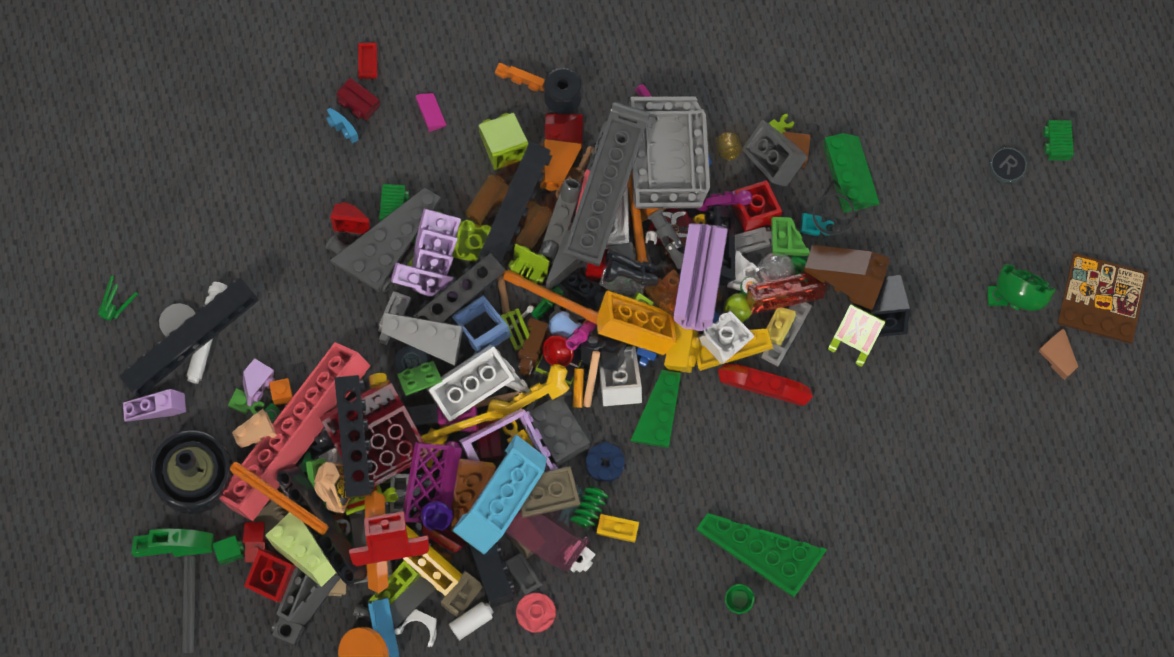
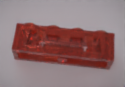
(784, 292)

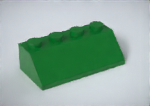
(850, 171)

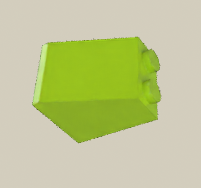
(503, 140)

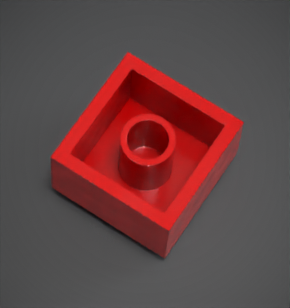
(760, 209)
(270, 575)

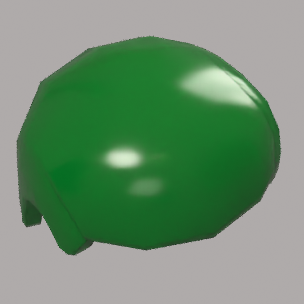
(739, 599)

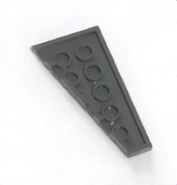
(379, 249)

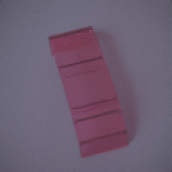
(546, 540)

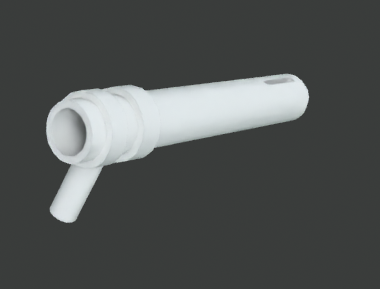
(200, 357)

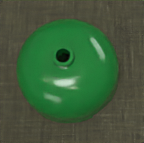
(1021, 291)

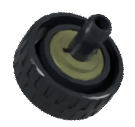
(191, 471)

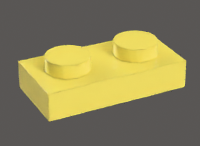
(780, 324)

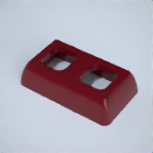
(445, 538)

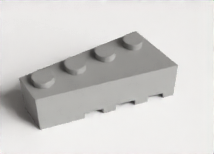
(429, 336)

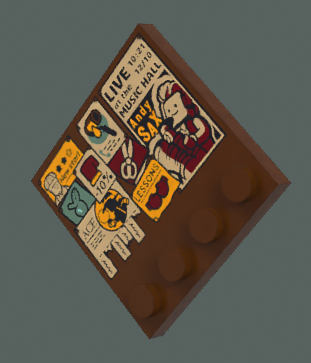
(1102, 298)

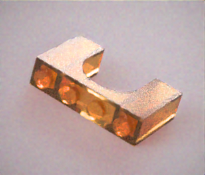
(494, 192)

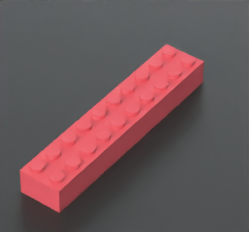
(294, 428)

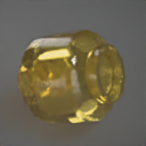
(728, 146)

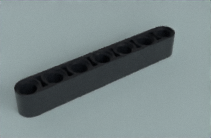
(333, 542)

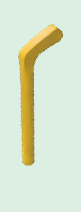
(490, 416)

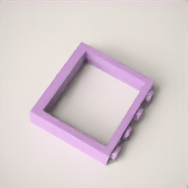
(526, 420)

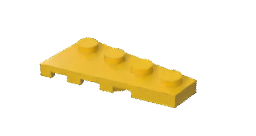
(758, 344)

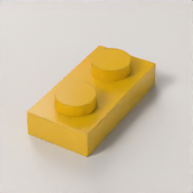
(617, 528)

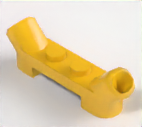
(554, 386)

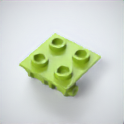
(535, 263)

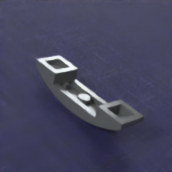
(410, 600)

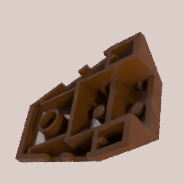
(849, 271)

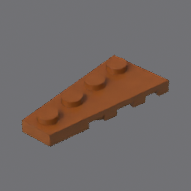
(470, 481)

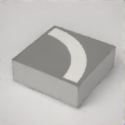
(332, 456)

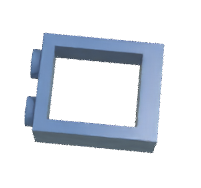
(492, 337)

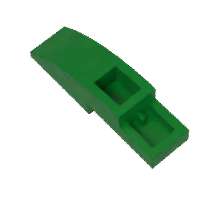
(175, 541)

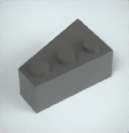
(303, 597)

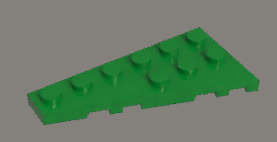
(771, 555)

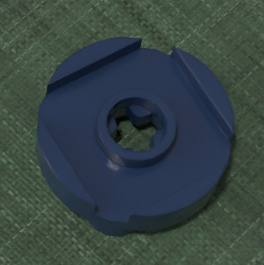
(605, 473)

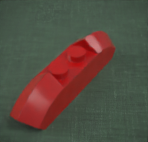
(765, 384)

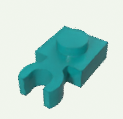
(808, 226)

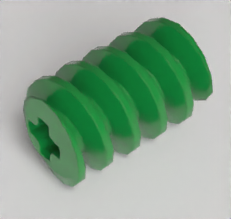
(588, 507)

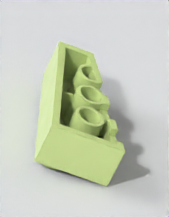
(298, 545)

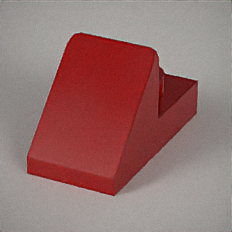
(254, 539)

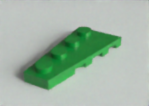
(657, 418)

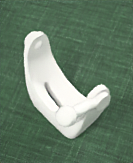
(429, 621)

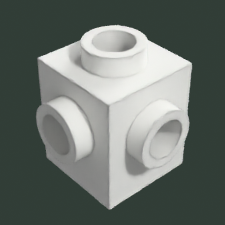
(585, 563)

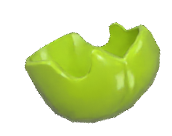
(738, 306)

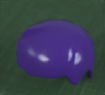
(436, 516)

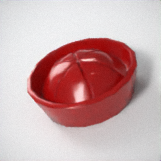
(556, 351)

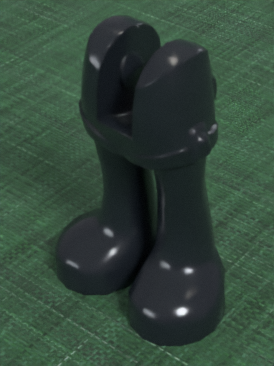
(644, 275)

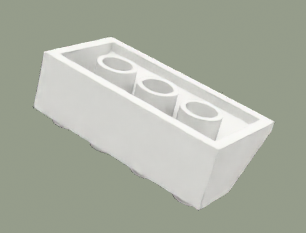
(470, 382)

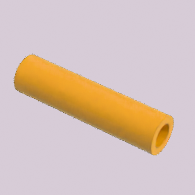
(578, 387)

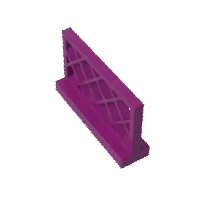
(443, 484)

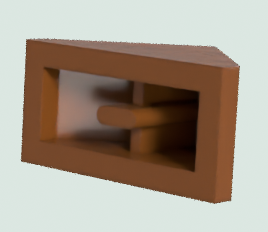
(801, 141)

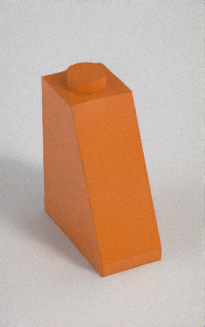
(562, 159)

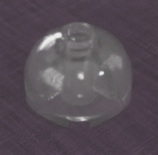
(775, 266)

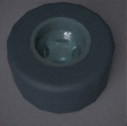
(409, 357)

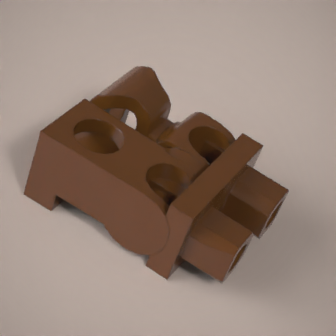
(531, 351)

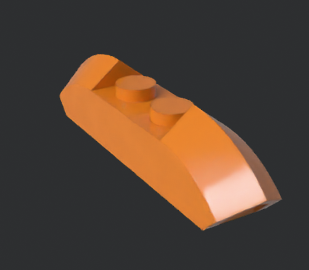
(376, 572)

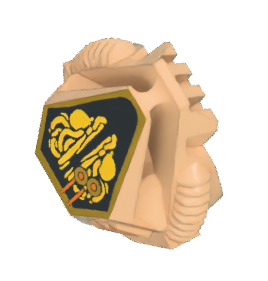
(331, 477)

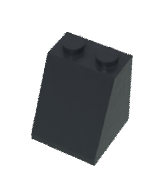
(892, 307)

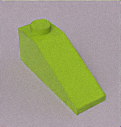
(398, 582)

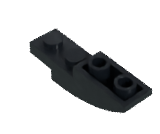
(585, 290)

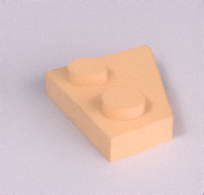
(254, 429)

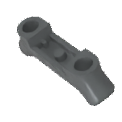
(560, 218)

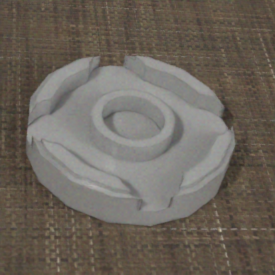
(174, 317)

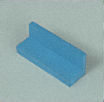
(383, 624)

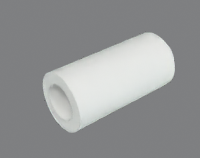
(471, 620)

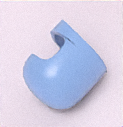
(562, 325)

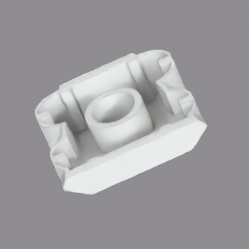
(725, 337)

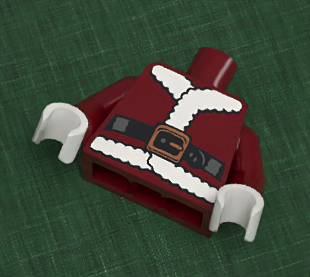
(679, 221)

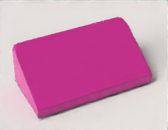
(430, 111)

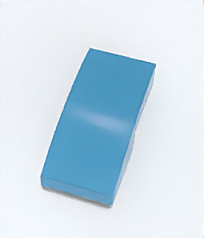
(341, 123)

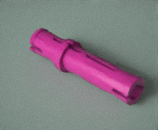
(580, 334)

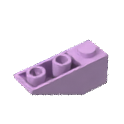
(155, 406)

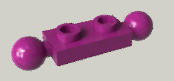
(744, 198)

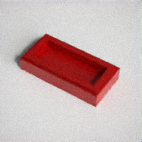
(367, 60)

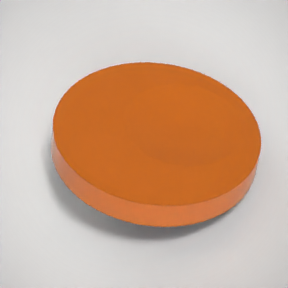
(362, 643)

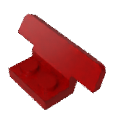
(387, 541)

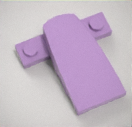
(431, 255)

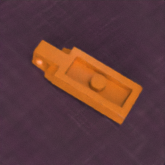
(519, 76)

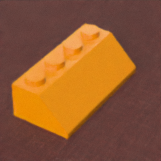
(636, 323)

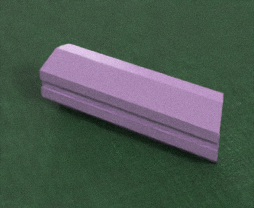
(700, 276)

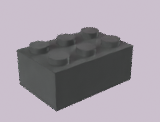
(559, 430)

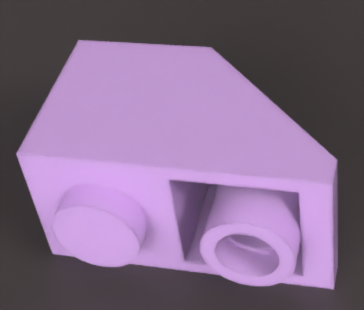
(256, 380)

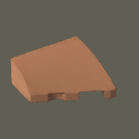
(1060, 354)

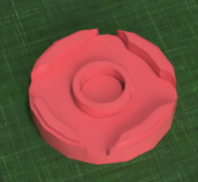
(535, 620)

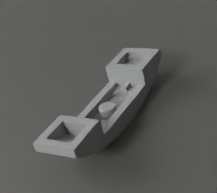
(777, 354)

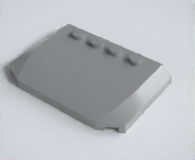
(673, 154)

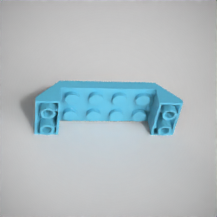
(502, 496)

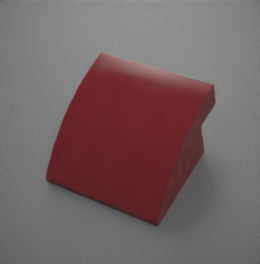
(390, 433)

